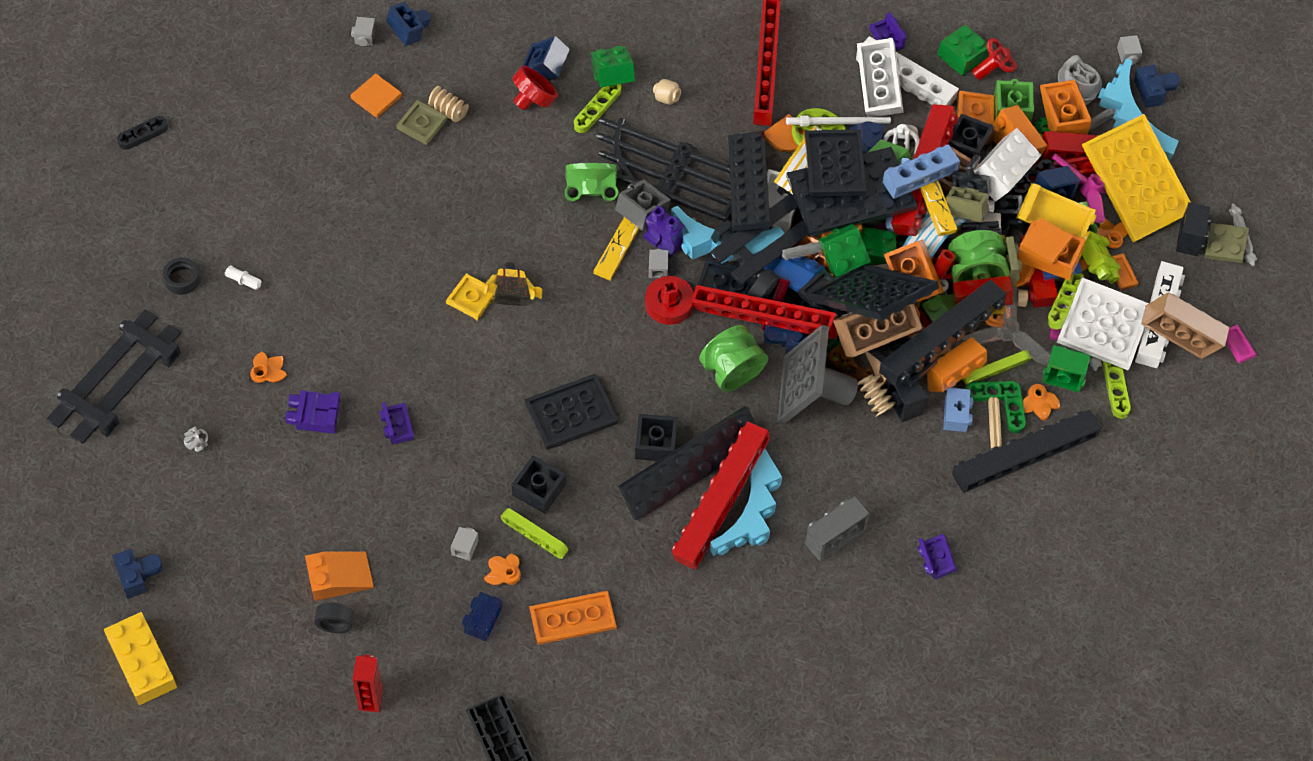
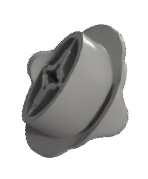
(1086, 77)

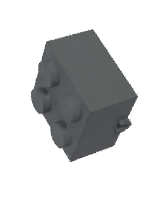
(639, 201)

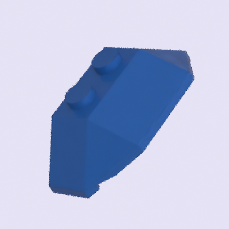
(797, 270)

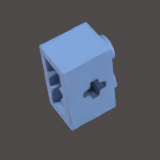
(954, 400)

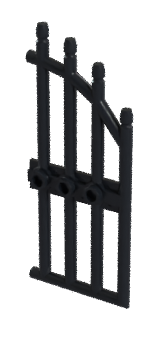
(675, 167)

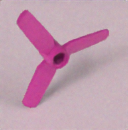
(1090, 189)

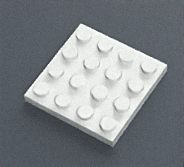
(1104, 324)

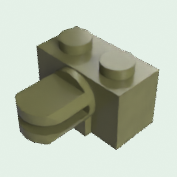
(968, 203)

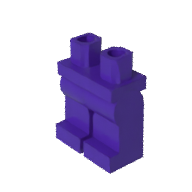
(664, 231)
(314, 411)

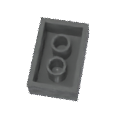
(836, 528)

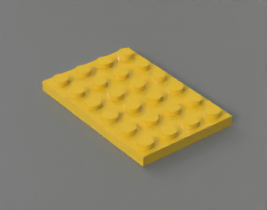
(1137, 177)

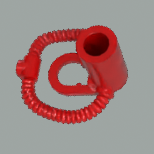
(994, 60)
(943, 263)

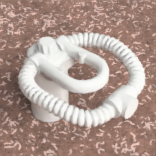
(905, 132)

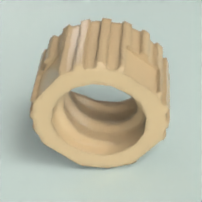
(1022, 298)

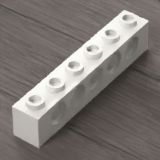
(922, 82)

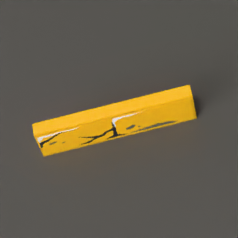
(938, 209)
(616, 249)

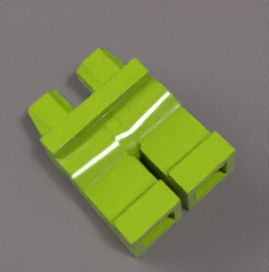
(1099, 258)

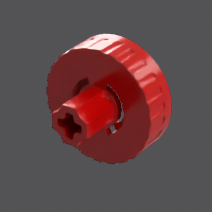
(533, 88)
(670, 291)

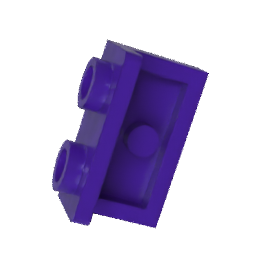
(888, 29)
(397, 423)
(937, 556)

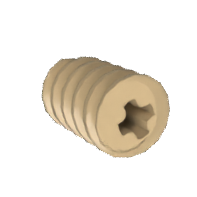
(447, 105)
(876, 394)

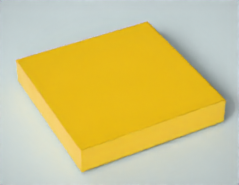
(470, 297)

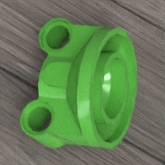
(591, 180)

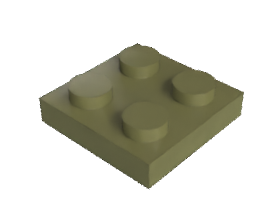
(421, 122)
(1227, 243)
(1011, 256)

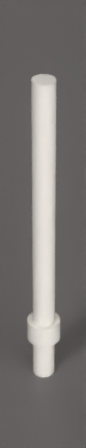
(805, 121)

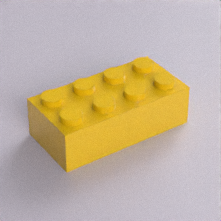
(140, 658)

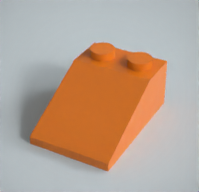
(1065, 108)
(338, 573)

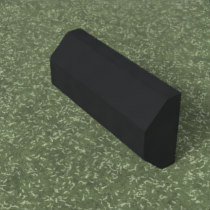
(499, 730)

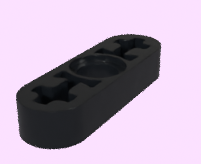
(143, 126)
(1032, 172)

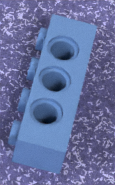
(920, 171)

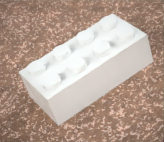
(880, 78)
(1008, 163)

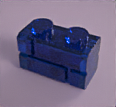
(482, 616)

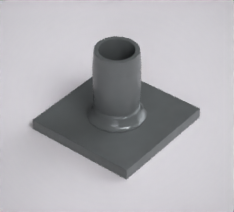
(808, 378)

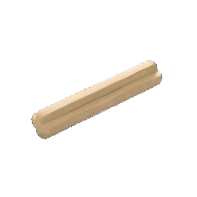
(994, 422)

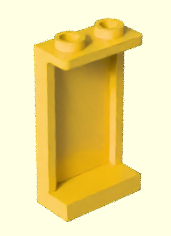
(1057, 210)

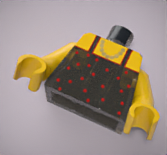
(511, 287)

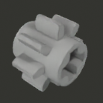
(195, 439)

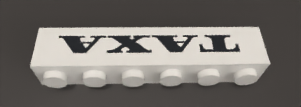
(1151, 344)

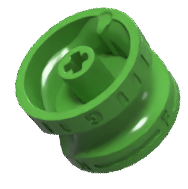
(979, 256)
(734, 358)

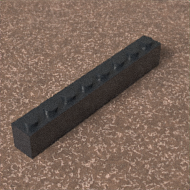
(942, 333)
(1026, 451)

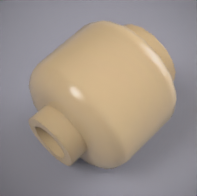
(667, 91)

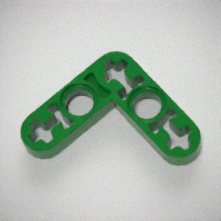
(1007, 397)

